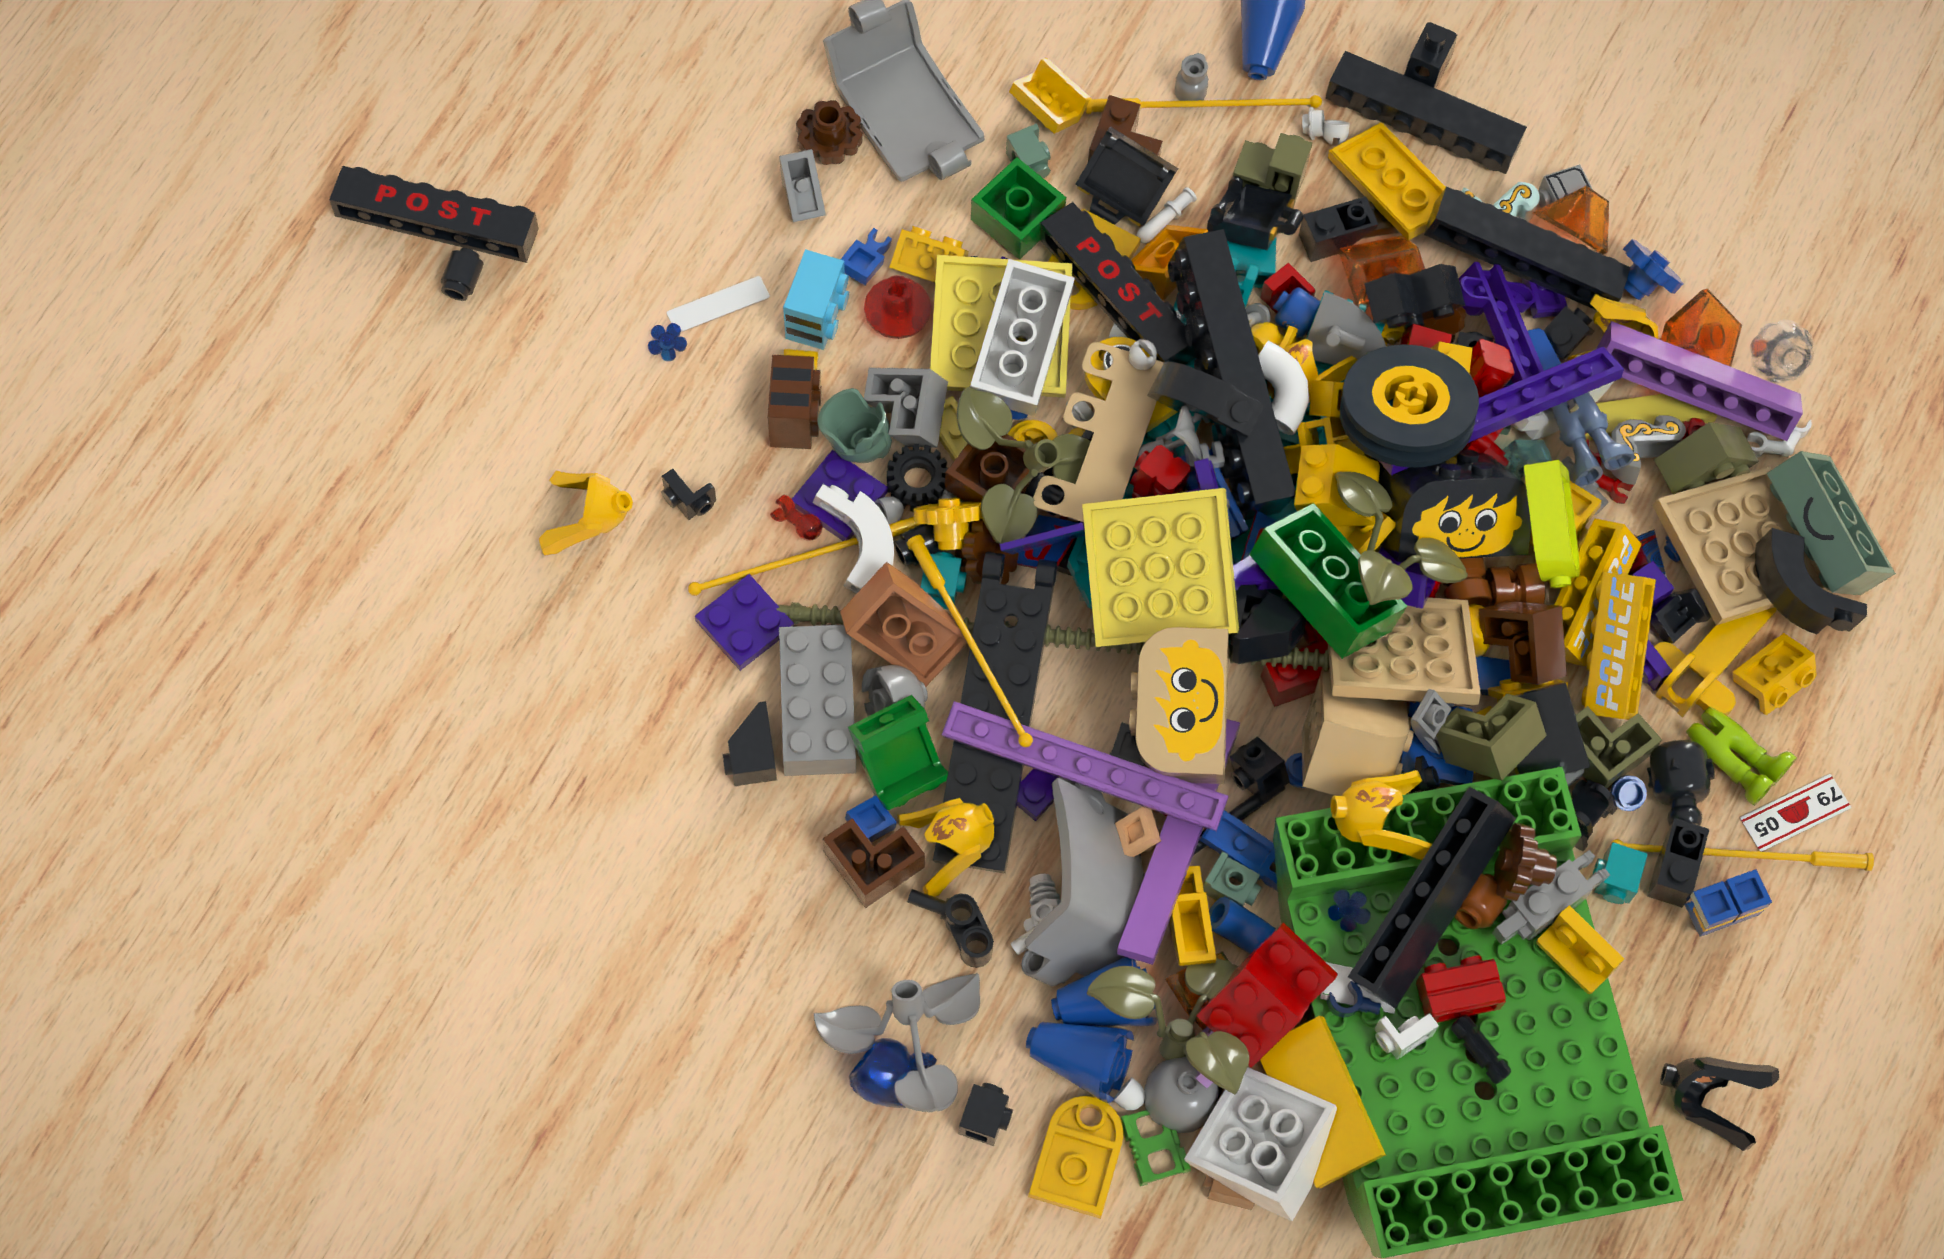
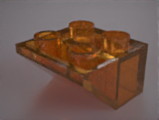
(1377, 259)

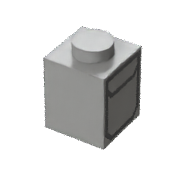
(1561, 184)

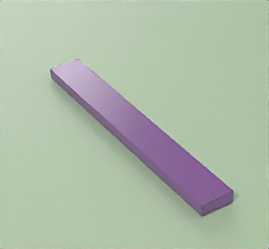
(1086, 767)
(1164, 879)

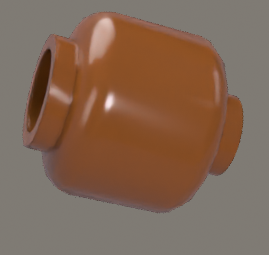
(1481, 904)

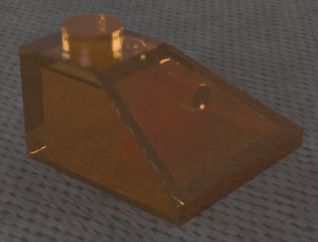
(1704, 328)

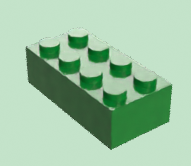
(1323, 580)

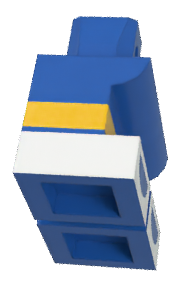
(1728, 902)

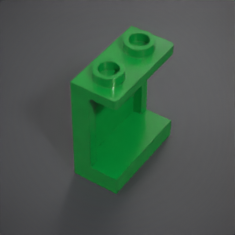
(898, 752)

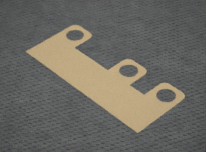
(1117, 437)

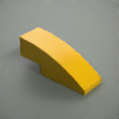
(1191, 922)

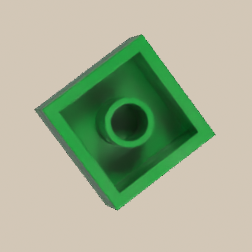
(1015, 206)

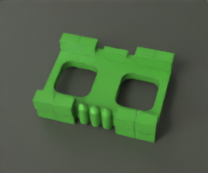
(1143, 1147)

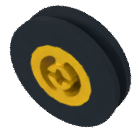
(1404, 432)

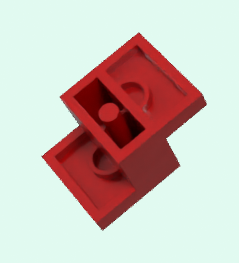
(1268, 992)

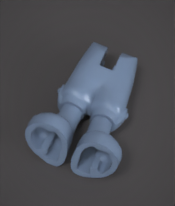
(1594, 422)

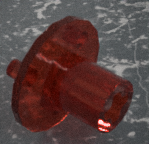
(897, 307)

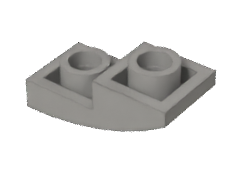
(1429, 719)

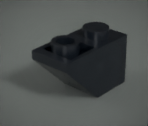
(1336, 228)
(1269, 631)
(1678, 863)

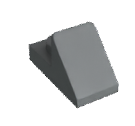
(801, 185)

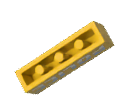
(1607, 549)
(1618, 645)

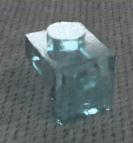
(1524, 453)

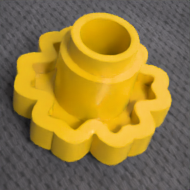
(949, 520)

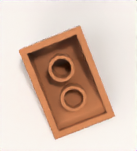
(903, 624)

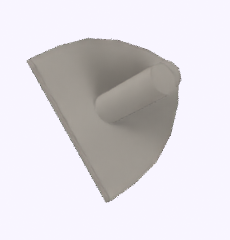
(1342, 331)

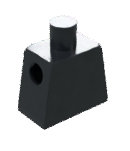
(1433, 52)

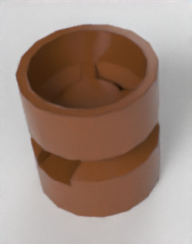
(1516, 585)
(1473, 588)

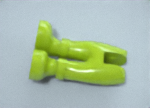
(1732, 736)

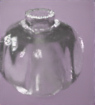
(1782, 351)

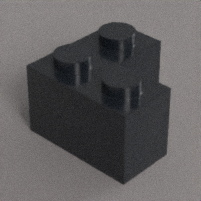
(1415, 297)

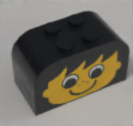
(1462, 502)

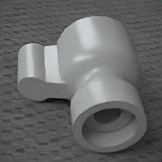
(1192, 78)

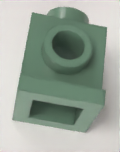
(1028, 149)
(1218, 884)

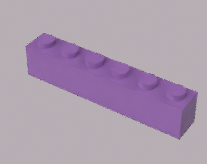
(1703, 382)

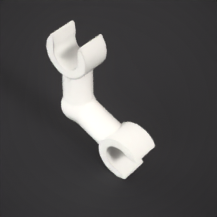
(1783, 447)

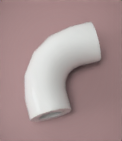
(1289, 386)

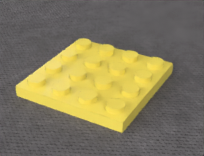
(961, 315)
(1160, 565)

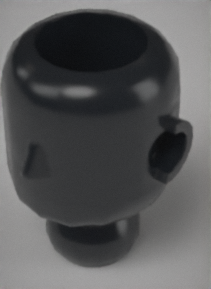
(1681, 778)

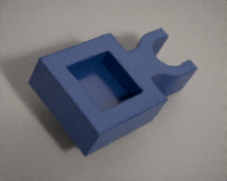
(865, 260)

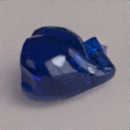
(880, 1069)

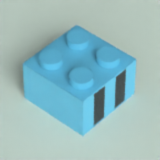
(815, 300)

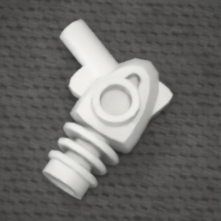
(1042, 902)

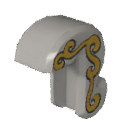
(1646, 441)

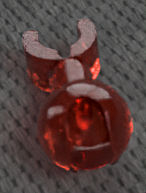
(807, 525)

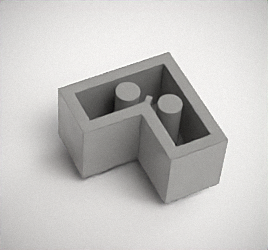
(914, 400)

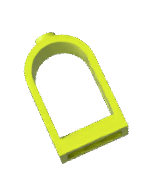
(1552, 522)

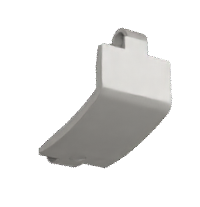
(900, 92)
(1095, 893)

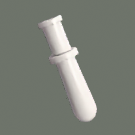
(1171, 210)

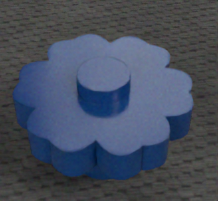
(1649, 271)

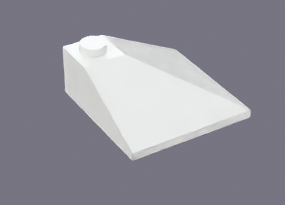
(1265, 1142)

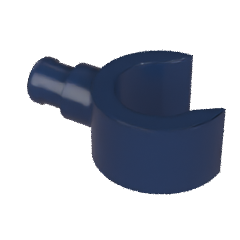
(1361, 1003)

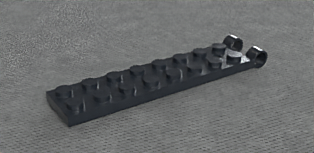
(1015, 662)

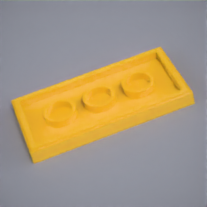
(1389, 178)
(1314, 1064)

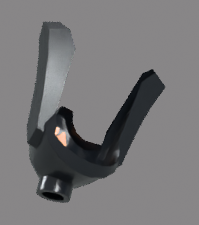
(1697, 1076)

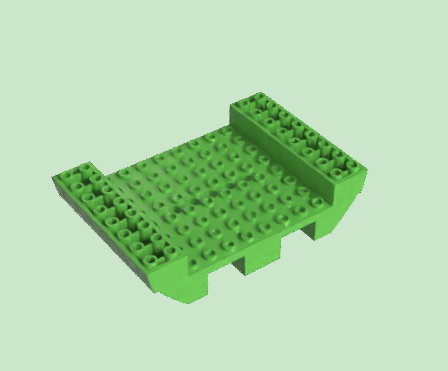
(1565, 1125)

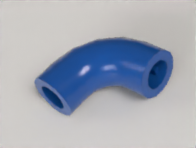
(1238, 924)

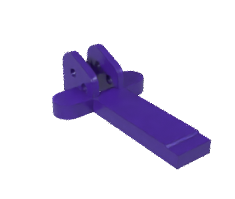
(1502, 304)

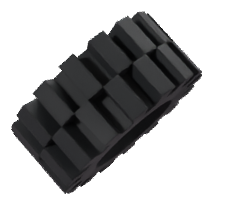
(916, 459)

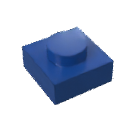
(872, 818)

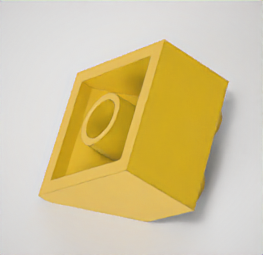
(1319, 486)

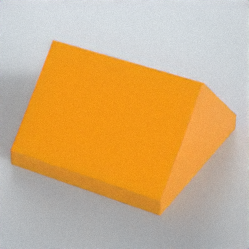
(1154, 257)

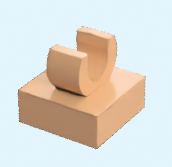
(1138, 832)

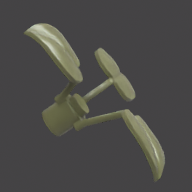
(1005, 511)
(1378, 574)
(1217, 1056)

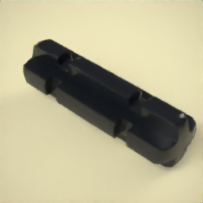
(1481, 1049)

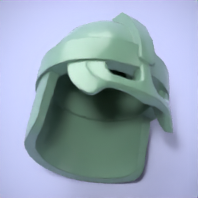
(854, 427)

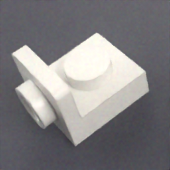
(1412, 1034)

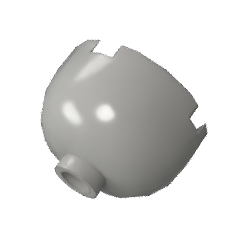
(890, 685)
(1177, 1097)

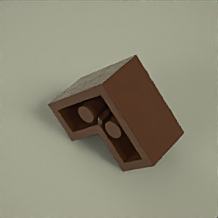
(1124, 118)
(1532, 637)
(869, 868)

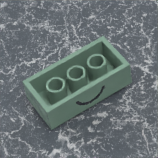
(1831, 523)

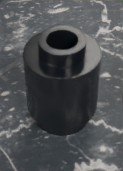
(461, 274)
(907, 555)

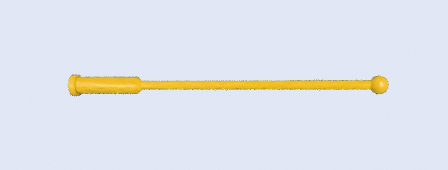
(1315, 101)
(937, 581)
(695, 588)
(1816, 858)

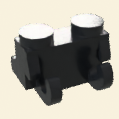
(1590, 804)

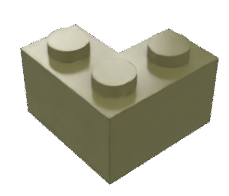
(1276, 168)
(1706, 454)
(1493, 741)
(1615, 752)

